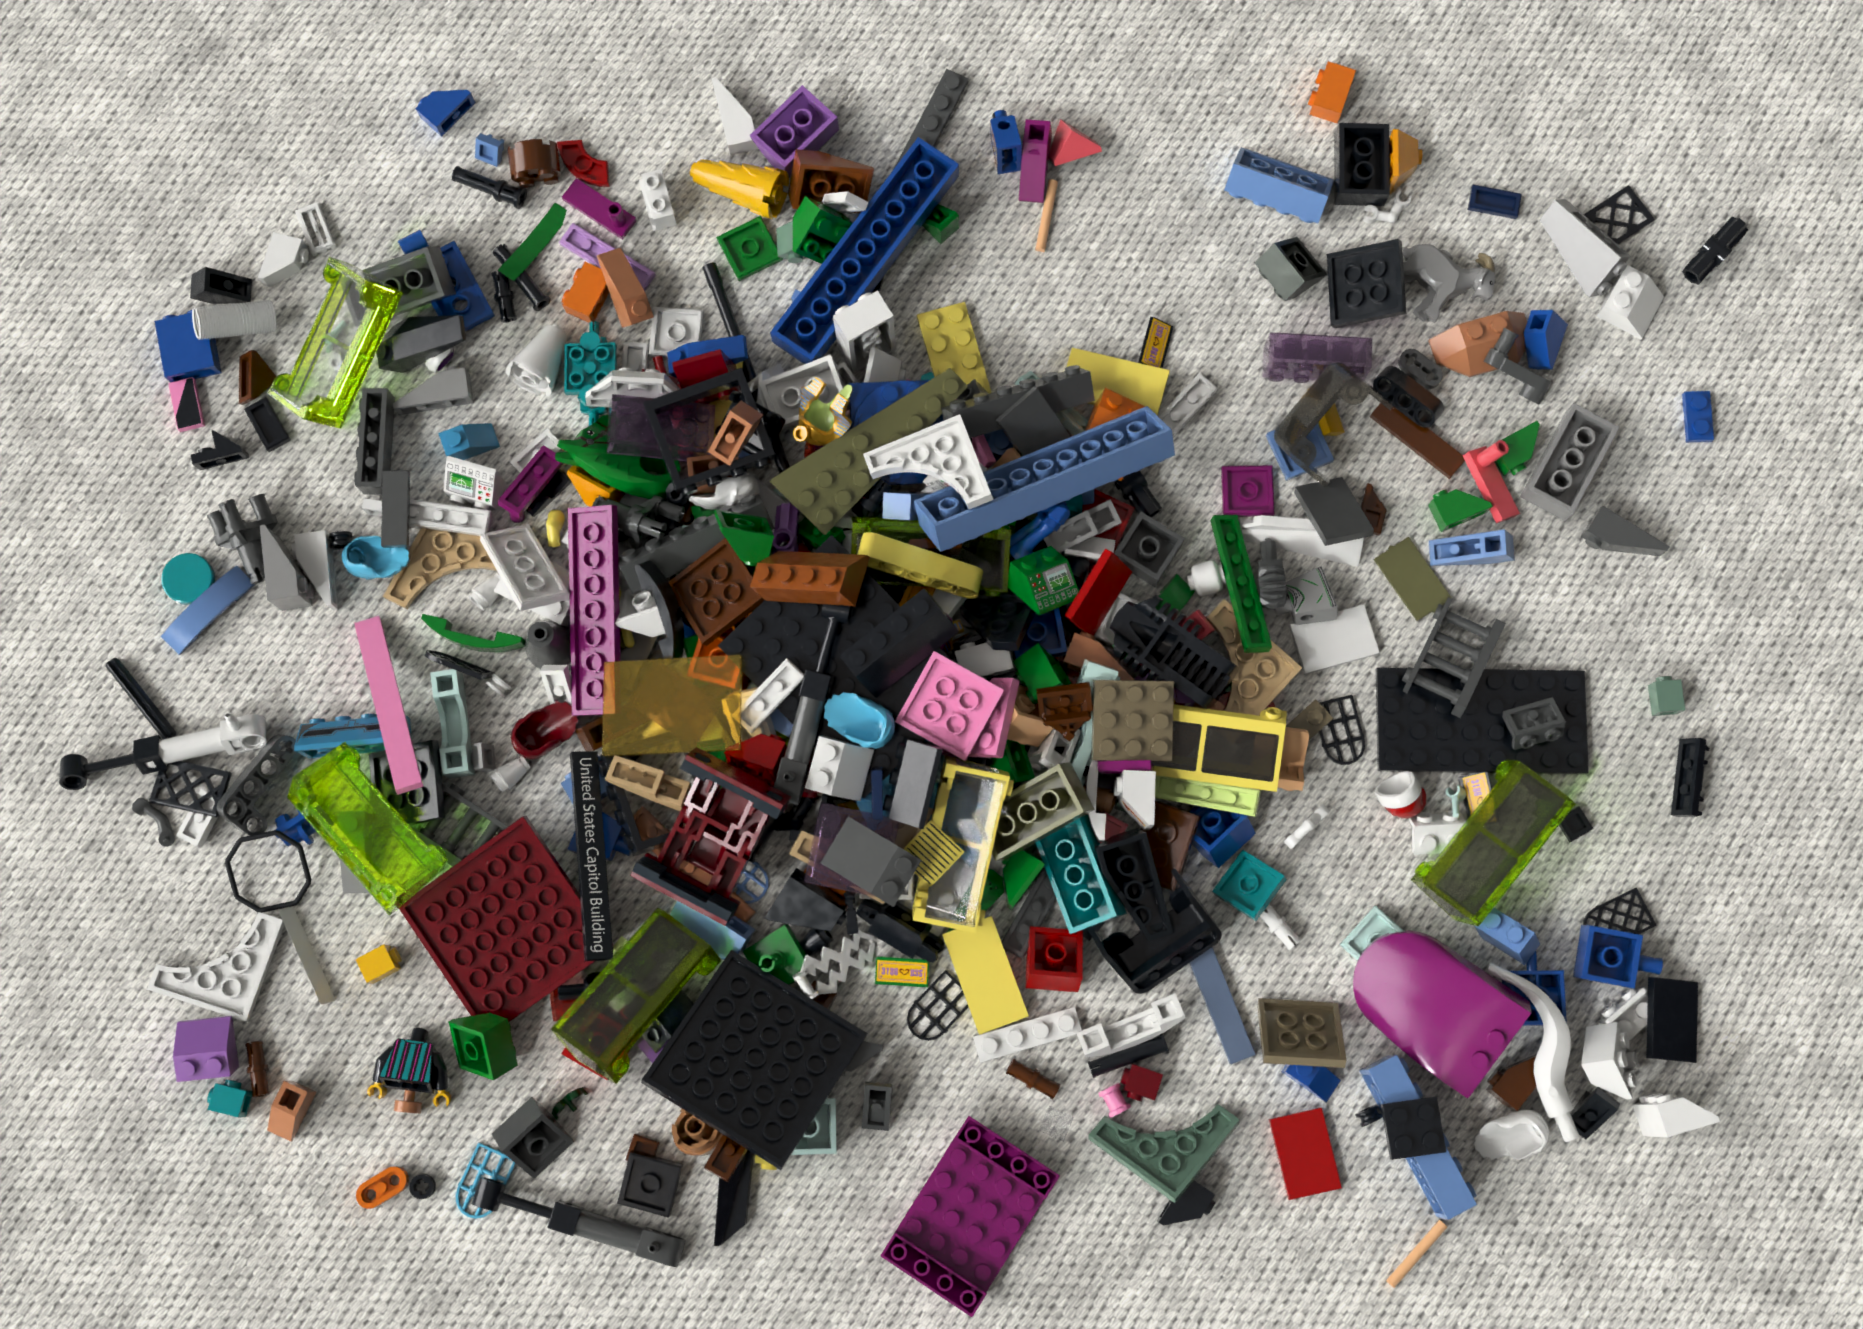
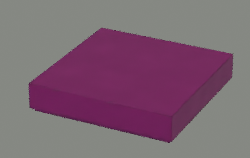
(1247, 490)

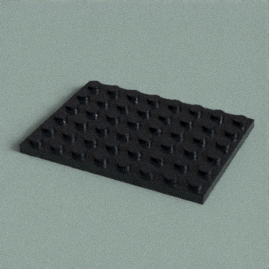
(797, 633)

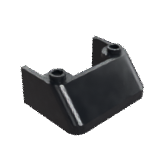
(1148, 963)

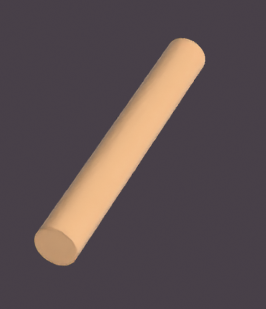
(1046, 215)
(1416, 1253)

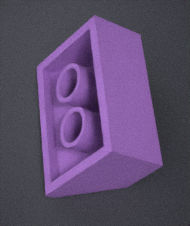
(797, 124)

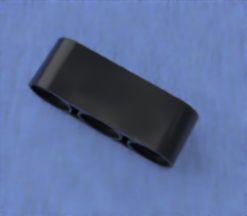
(1420, 397)

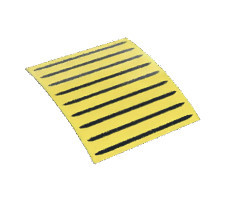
(935, 851)

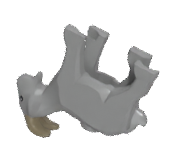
(1445, 278)

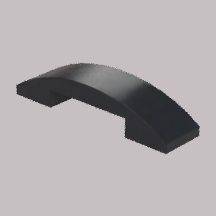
(668, 607)

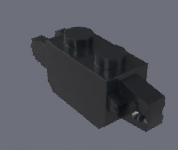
(899, 930)

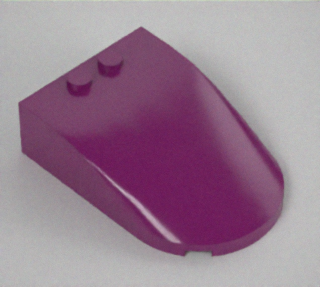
(1437, 1006)

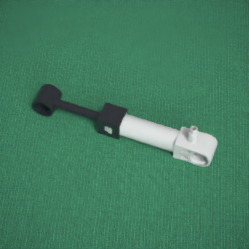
(154, 754)

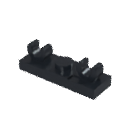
(1689, 777)

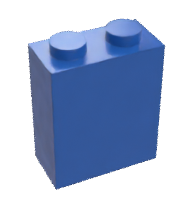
(182, 352)

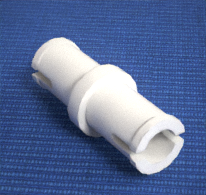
(1279, 926)

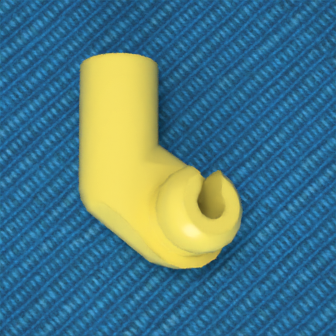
(554, 525)

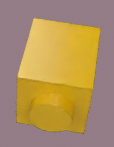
(379, 963)

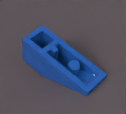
(734, 347)

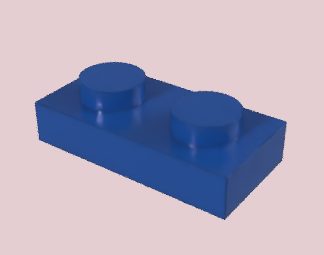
(1698, 416)

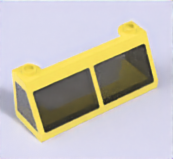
(1226, 747)

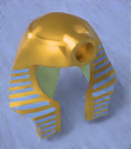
(819, 421)

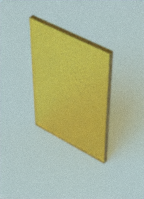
(672, 705)

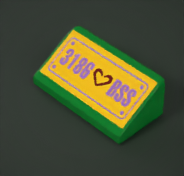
(902, 972)

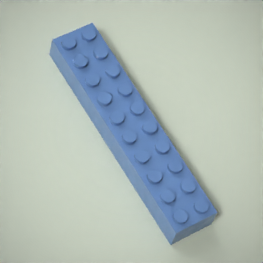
(1048, 477)

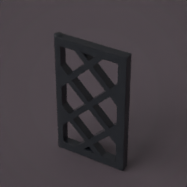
(1612, 202)
(163, 781)

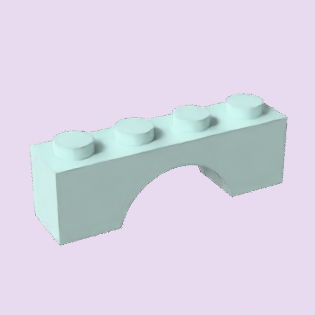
(452, 708)

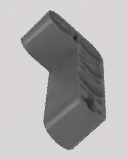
(261, 783)

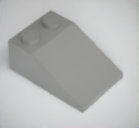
(284, 579)

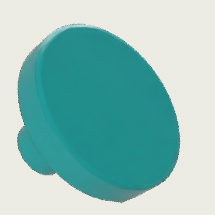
(187, 577)

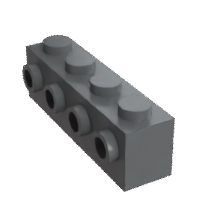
(375, 439)

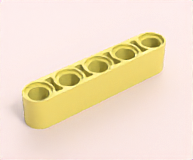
(921, 565)

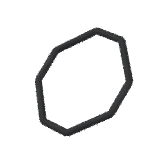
(263, 835)

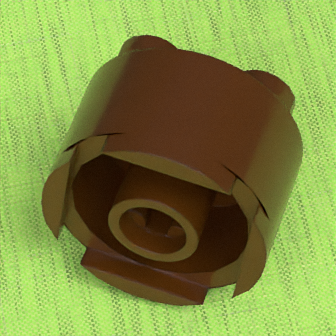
(534, 162)

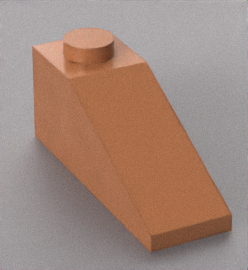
(624, 287)
(1085, 647)

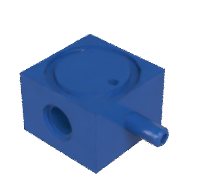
(1549, 981)

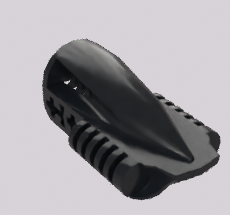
(1170, 650)

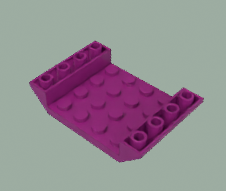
(969, 1216)

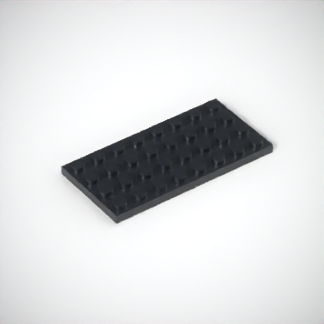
(1423, 735)

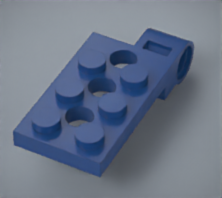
(466, 286)

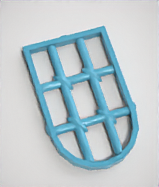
(482, 1170)

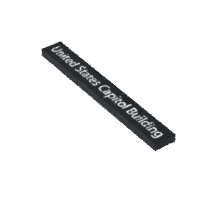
(591, 856)

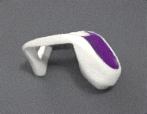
(438, 362)

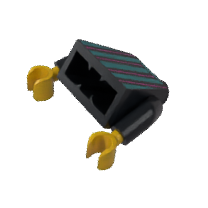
(411, 1067)

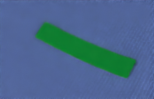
(534, 243)

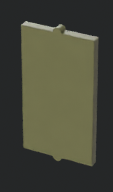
(1412, 578)

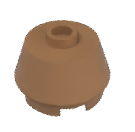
(694, 1135)

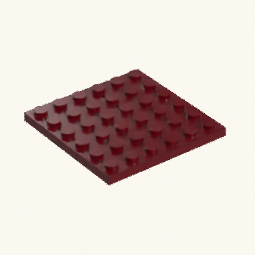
(502, 924)

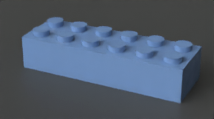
(1435, 1173)

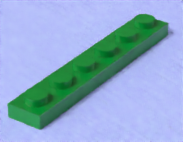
(1241, 584)

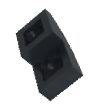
(549, 493)

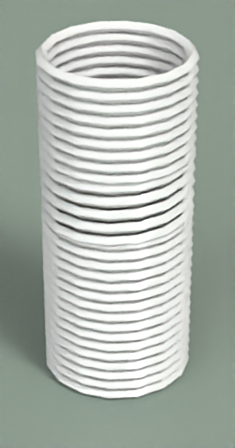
(234, 319)

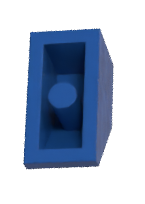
(444, 108)
(1313, 1078)

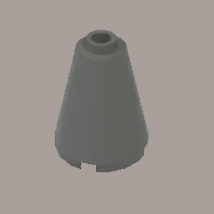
(548, 644)

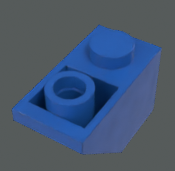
(1543, 338)

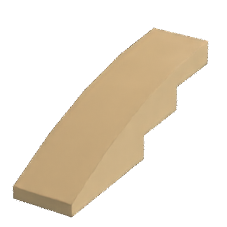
(648, 782)

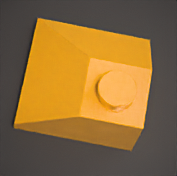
(1403, 157)
(591, 487)

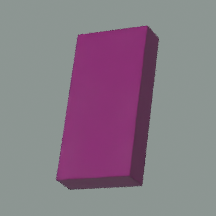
(1117, 767)

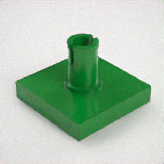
(778, 954)

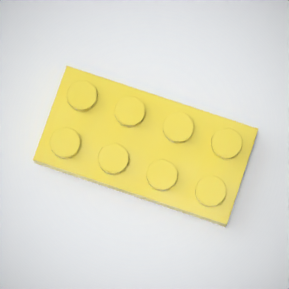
(952, 343)

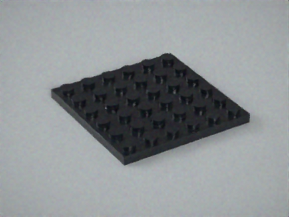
(754, 1059)

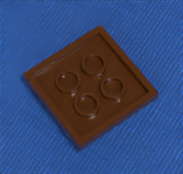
(715, 592)

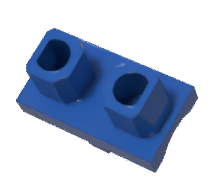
(296, 828)

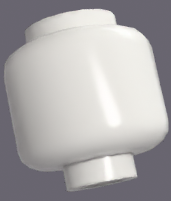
(1206, 578)

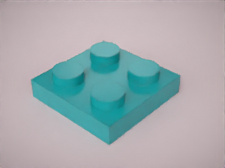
(1249, 885)

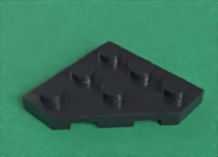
(999, 619)

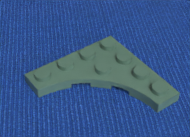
(1167, 1158)

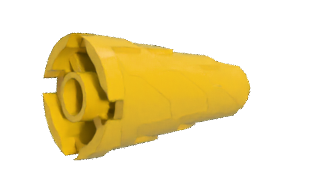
(745, 184)

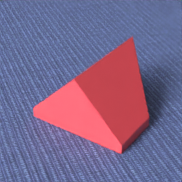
(1071, 145)

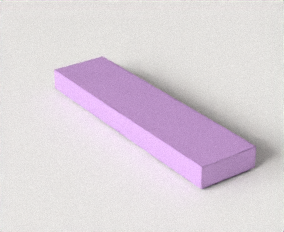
(588, 246)

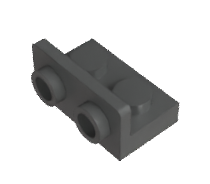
(1534, 723)

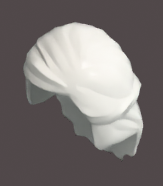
(728, 492)
(1513, 1135)

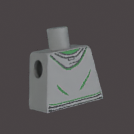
(1309, 598)

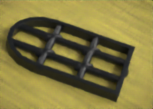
(1350, 740)
(935, 1022)

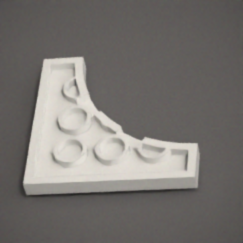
(936, 451)
(229, 982)

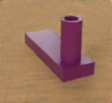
(599, 208)
(529, 484)

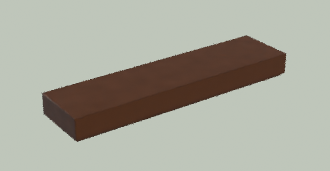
(1420, 440)

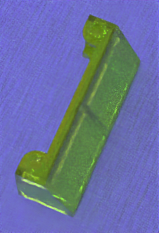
(364, 828)

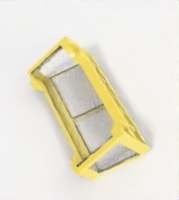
(969, 814)

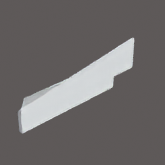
(1299, 537)

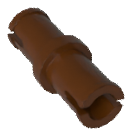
(257, 1069)
(1033, 1078)

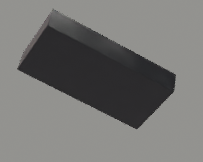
(267, 424)

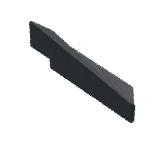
(733, 1201)

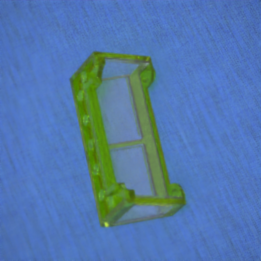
(338, 345)

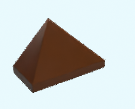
(253, 376)

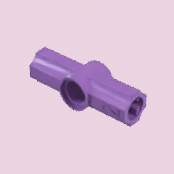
(786, 528)

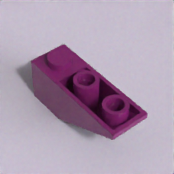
(1035, 160)

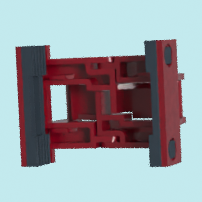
(715, 851)

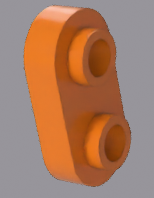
(382, 1186)

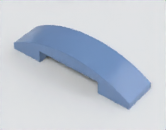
(206, 609)

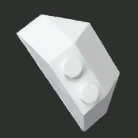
(630, 383)

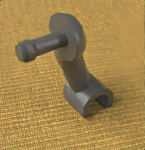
(166, 835)

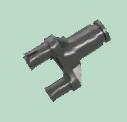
(640, 520)
(241, 535)

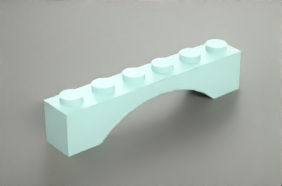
(1082, 753)

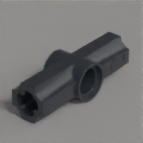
(1715, 250)
(1136, 491)

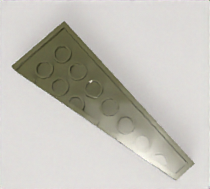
(837, 475)

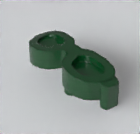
(567, 1100)

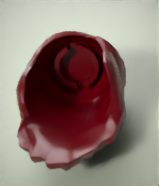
(543, 730)

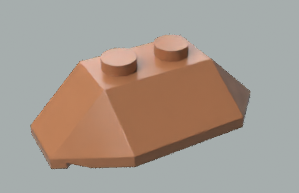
(1468, 343)

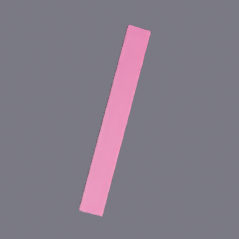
(388, 705)

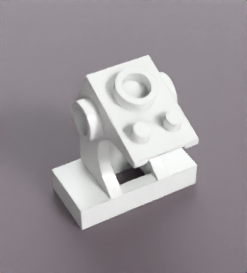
(1045, 757)

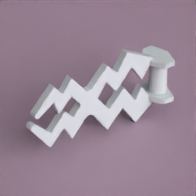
(843, 958)

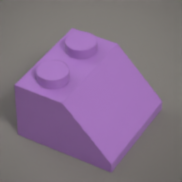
(205, 1049)

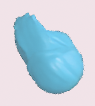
(369, 560)
(860, 720)

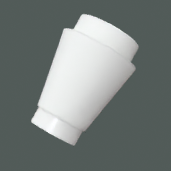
(484, 595)
(510, 773)

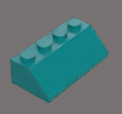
(1077, 877)

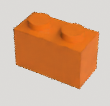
(1332, 91)
(586, 294)

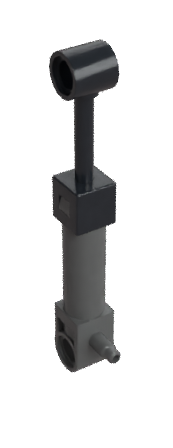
(814, 693)
(576, 1221)

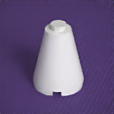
(539, 361)

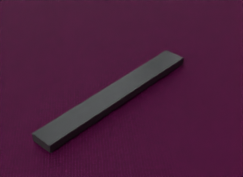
(1039, 899)

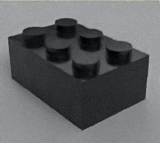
(1361, 164)

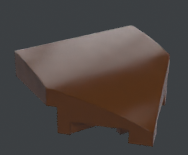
(1065, 707)

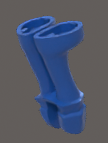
(1030, 535)

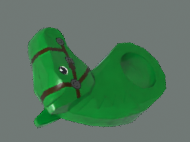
(616, 470)

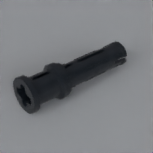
(499, 189)

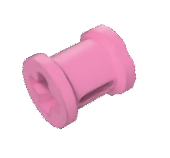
(1114, 1100)

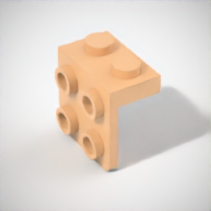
(1293, 758)

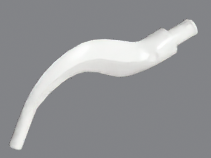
(1552, 1055)

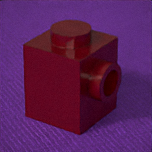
(1140, 1082)

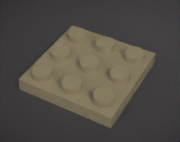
(1132, 720)
(1301, 1033)

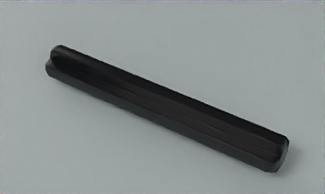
(140, 698)

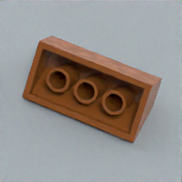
(810, 577)

